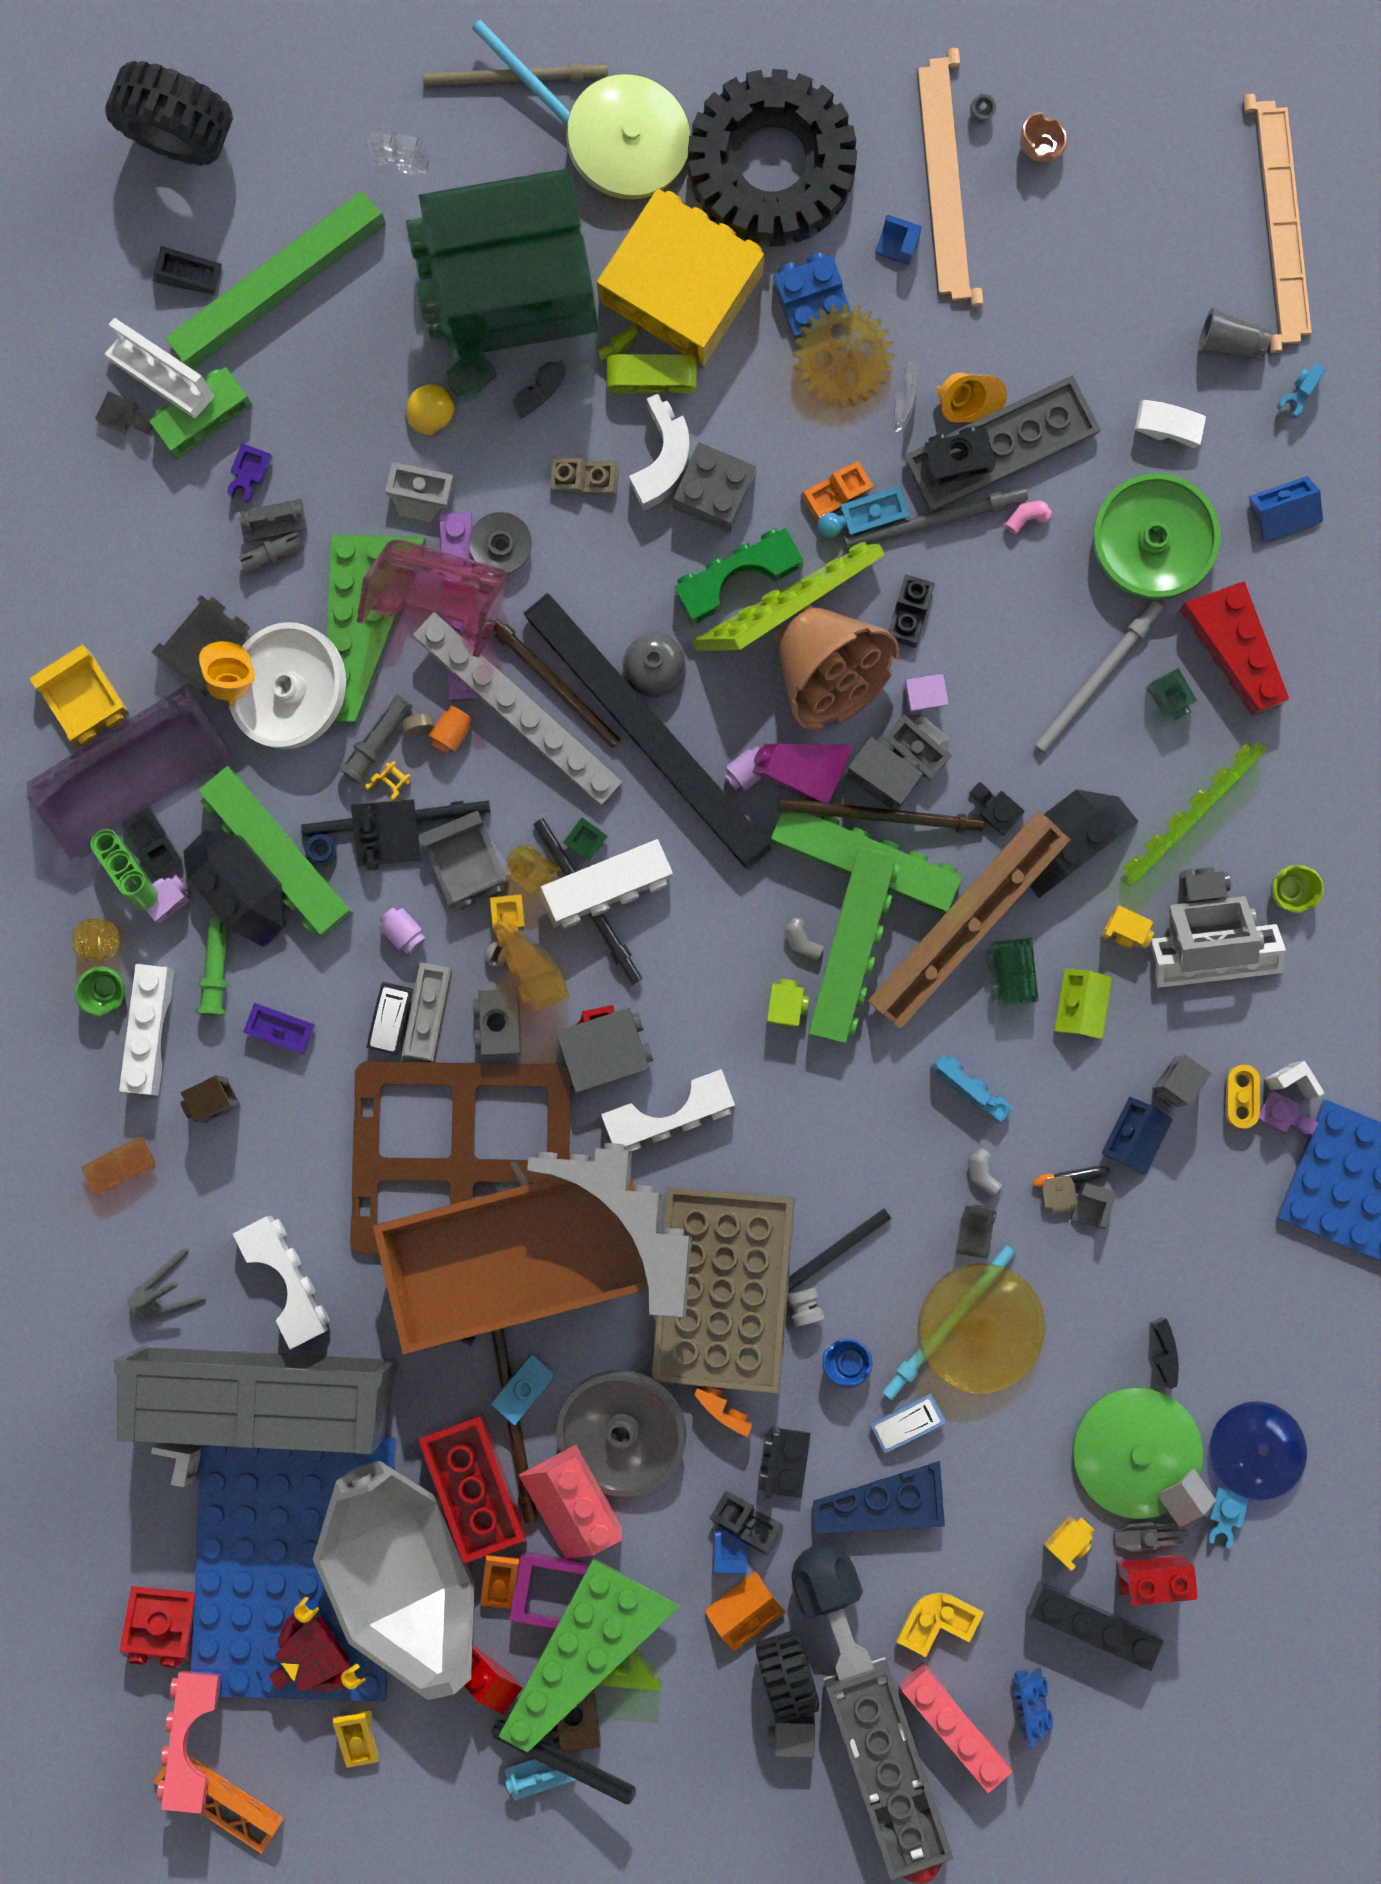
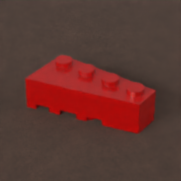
(1238, 644)

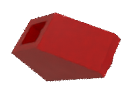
(491, 1683)

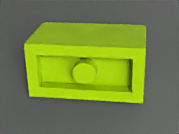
(1083, 1003)

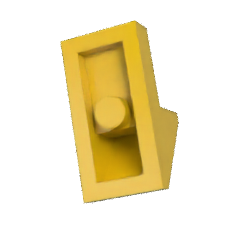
(356, 1738)

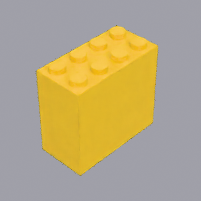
(681, 276)

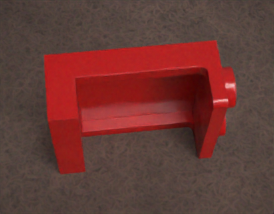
(1157, 1580)

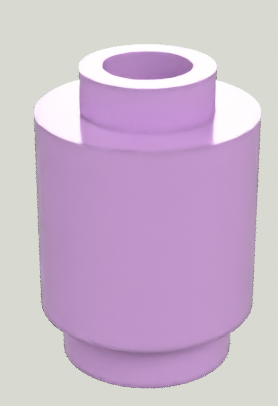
(741, 769)
(402, 930)

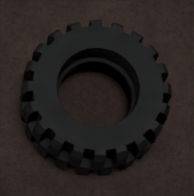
(169, 113)

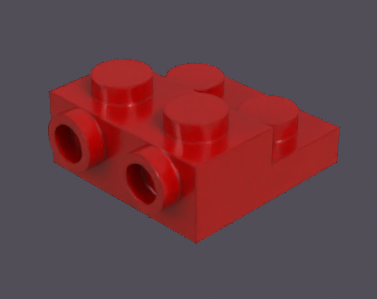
(158, 1626)

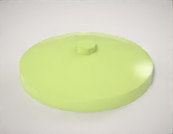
(627, 136)

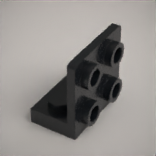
(785, 1462)

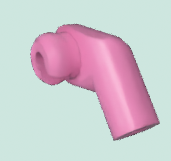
(1028, 511)

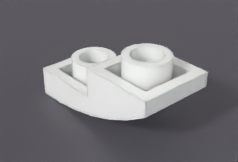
(1170, 421)

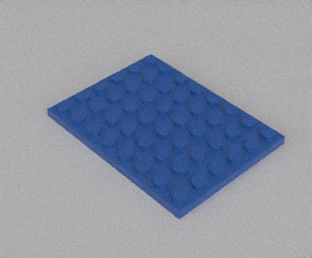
(257, 1564)

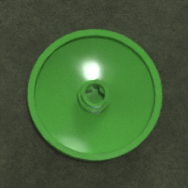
(1156, 536)
(1133, 1449)

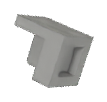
(1187, 1498)

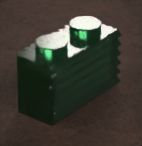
(1013, 972)

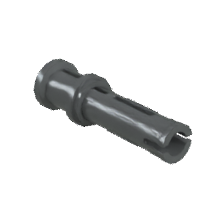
(367, 750)

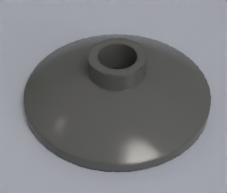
(496, 528)

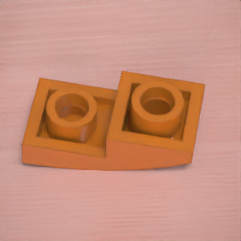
(714, 1403)

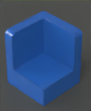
(898, 239)
(729, 1553)

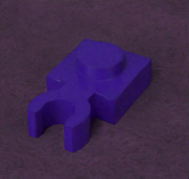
(250, 468)

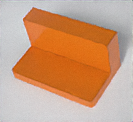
(744, 1611)

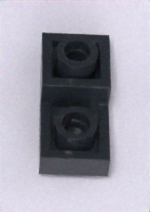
(547, 380)
(911, 610)

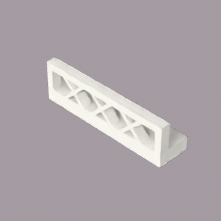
(158, 370)
(1169, 972)

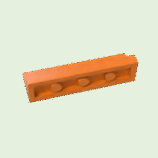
(238, 1801)

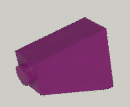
(803, 768)

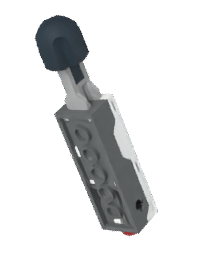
(873, 1725)

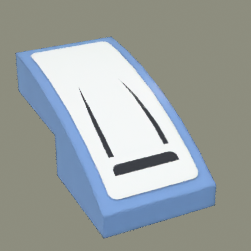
(908, 1423)

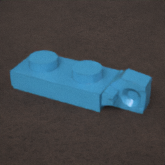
(972, 1089)

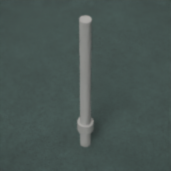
(1137, 630)

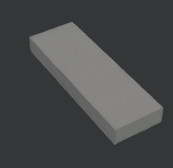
(426, 1011)

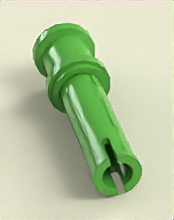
(212, 984)

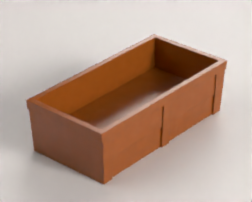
(504, 1261)

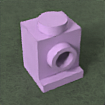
(170, 898)

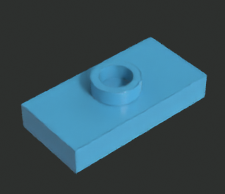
(522, 1389)

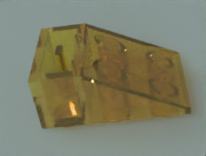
(538, 969)

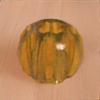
(95, 940)

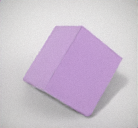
(925, 693)

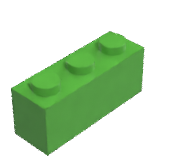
(183, 432)

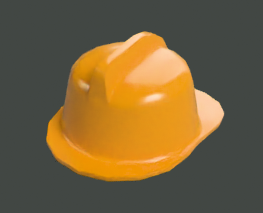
(971, 396)
(226, 670)

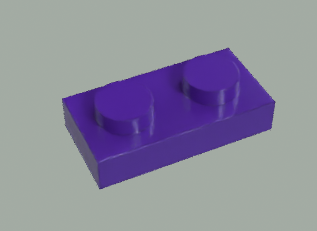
(279, 1028)

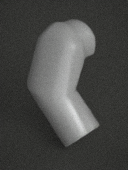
(798, 939)
(980, 1172)

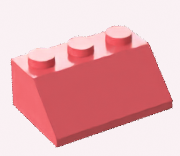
(572, 1504)

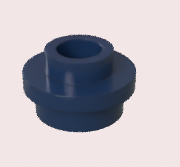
(313, 843)

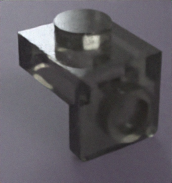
(975, 1231)

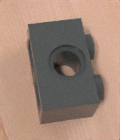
(509, 1038)

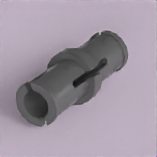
(271, 552)

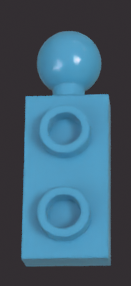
(865, 513)

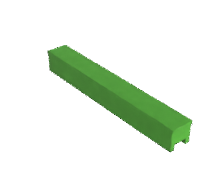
(275, 280)

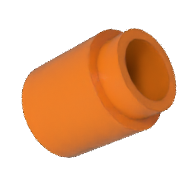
(450, 730)

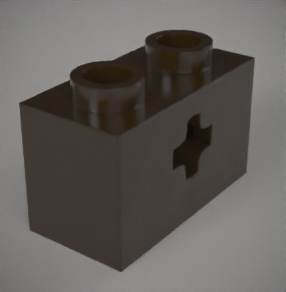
(209, 1099)

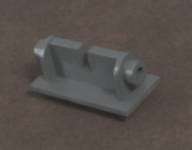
(273, 520)

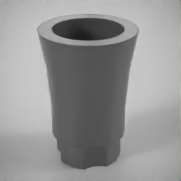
(1233, 336)

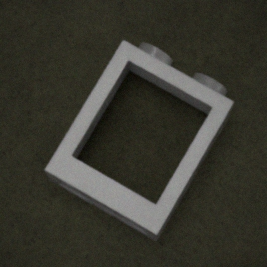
(1216, 952)

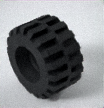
(787, 1676)

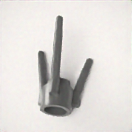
(147, 1300)

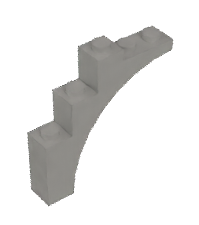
(608, 1178)

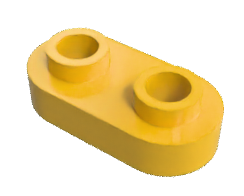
(1245, 1097)

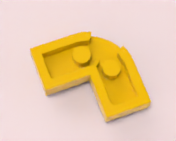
(938, 1612)

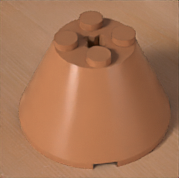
(833, 665)

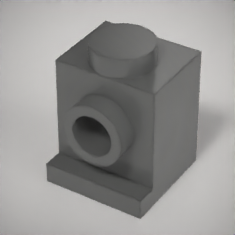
(1204, 885)

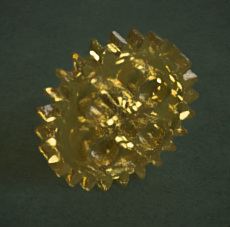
(819, 340)

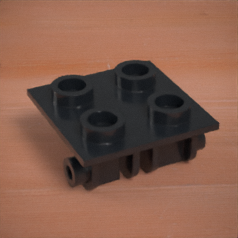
(385, 833)

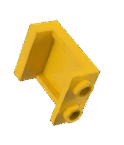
(80, 695)

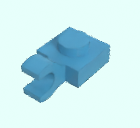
(1306, 383)

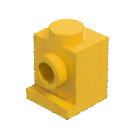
(1128, 928)
(1070, 1541)

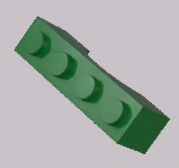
(772, 556)

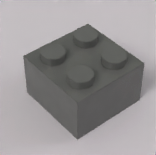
(714, 486)
(884, 773)

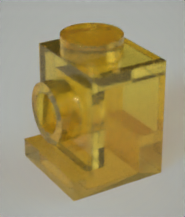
(519, 864)

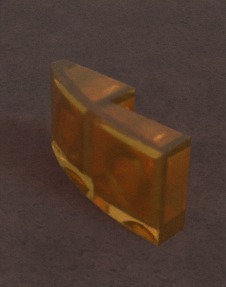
(118, 1166)

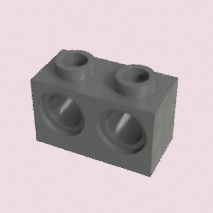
(1181, 1081)

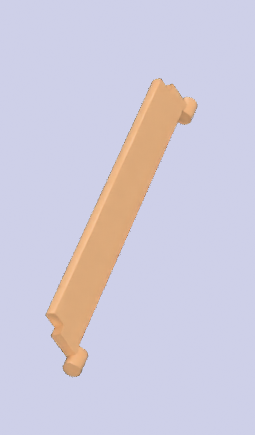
(944, 179)
(1282, 222)

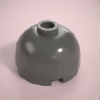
(654, 664)

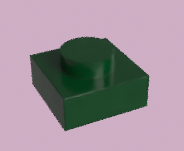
(585, 839)

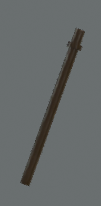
(959, 822)
(515, 1431)

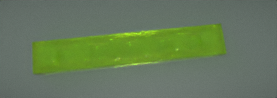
(1201, 802)

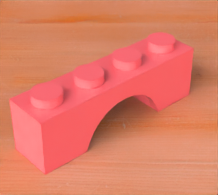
(955, 1728)
(184, 1783)

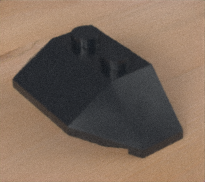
(1091, 824)
(236, 885)

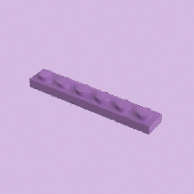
(455, 536)

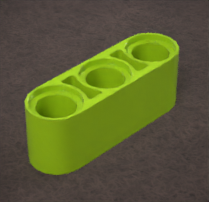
(651, 373)

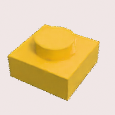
(508, 905)

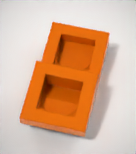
(839, 489)

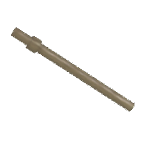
(575, 72)

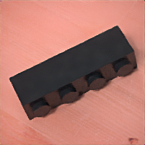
(1094, 1625)

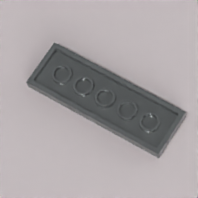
(1018, 437)

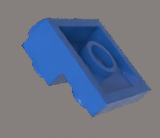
(808, 289)

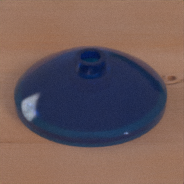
(1237, 1457)

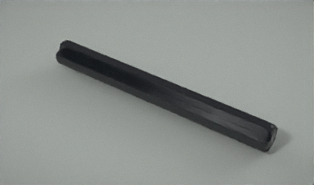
(575, 1768)

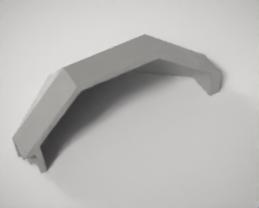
(398, 1579)

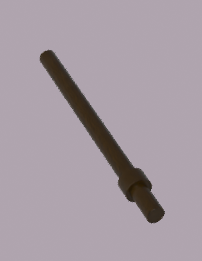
(506, 635)

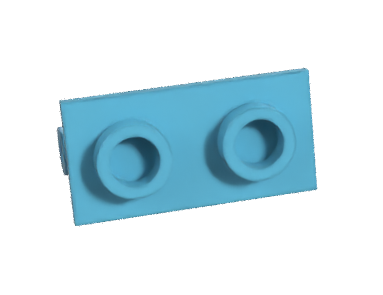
(533, 1777)

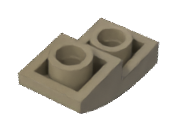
(584, 477)

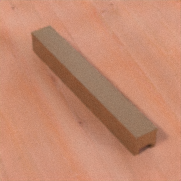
(969, 919)

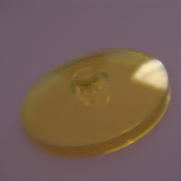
(981, 1328)

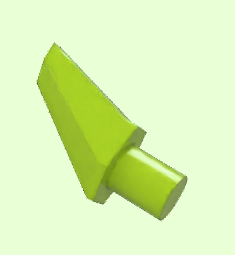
(619, 343)

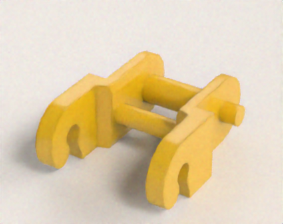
(390, 768)

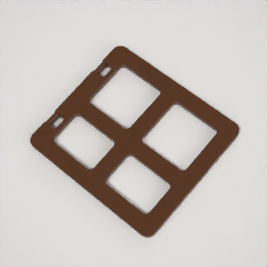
(462, 1167)

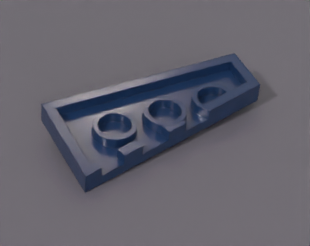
(891, 1503)

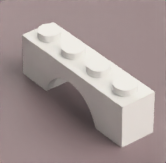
(147, 1011)
(707, 1097)
(301, 1316)

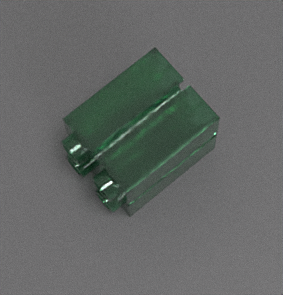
(503, 263)

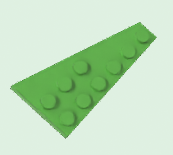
(356, 642)
(594, 1635)

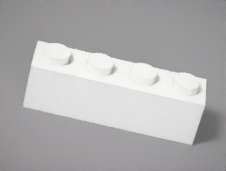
(606, 883)

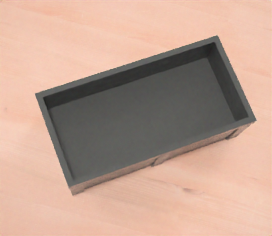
(253, 1399)

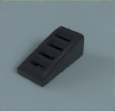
(172, 279)

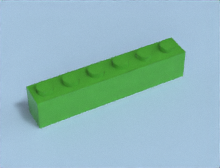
(837, 847)
(299, 878)
(852, 944)

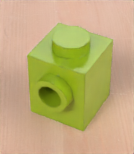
(787, 1003)

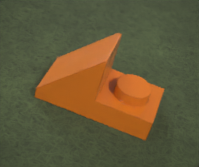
(499, 1581)

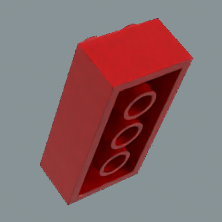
(473, 1488)

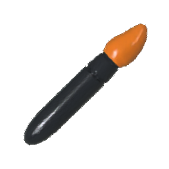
(1076, 1175)

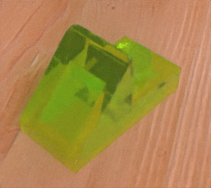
(638, 1676)

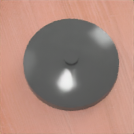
(625, 1431)

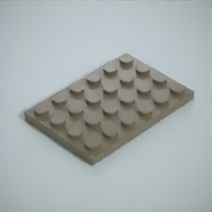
(734, 1291)

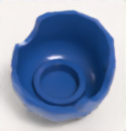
(847, 1363)

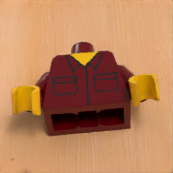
(312, 1655)

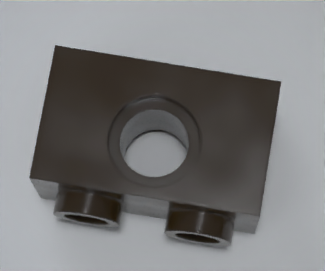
(581, 1733)

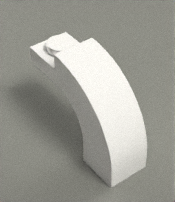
(662, 477)

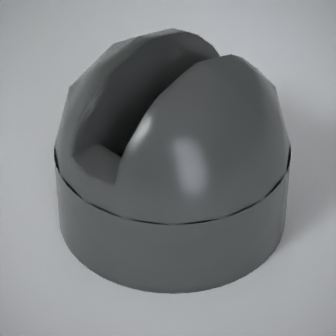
(988, 112)

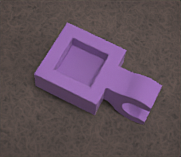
(1282, 1113)

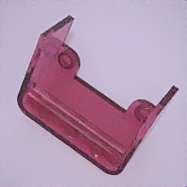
(435, 583)

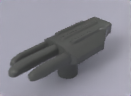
(1144, 1536)

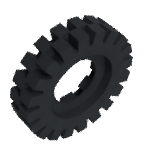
(782, 104)

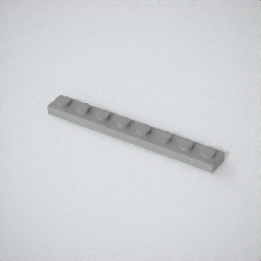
(517, 709)

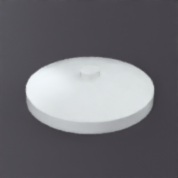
(294, 686)

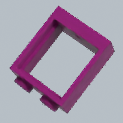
(523, 1581)

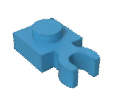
(1227, 1512)

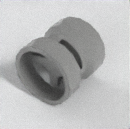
(805, 1307)

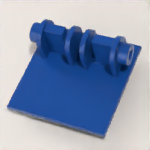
(1036, 1720)

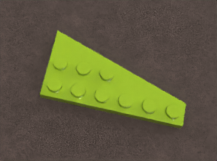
(780, 605)

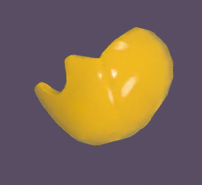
(429, 409)

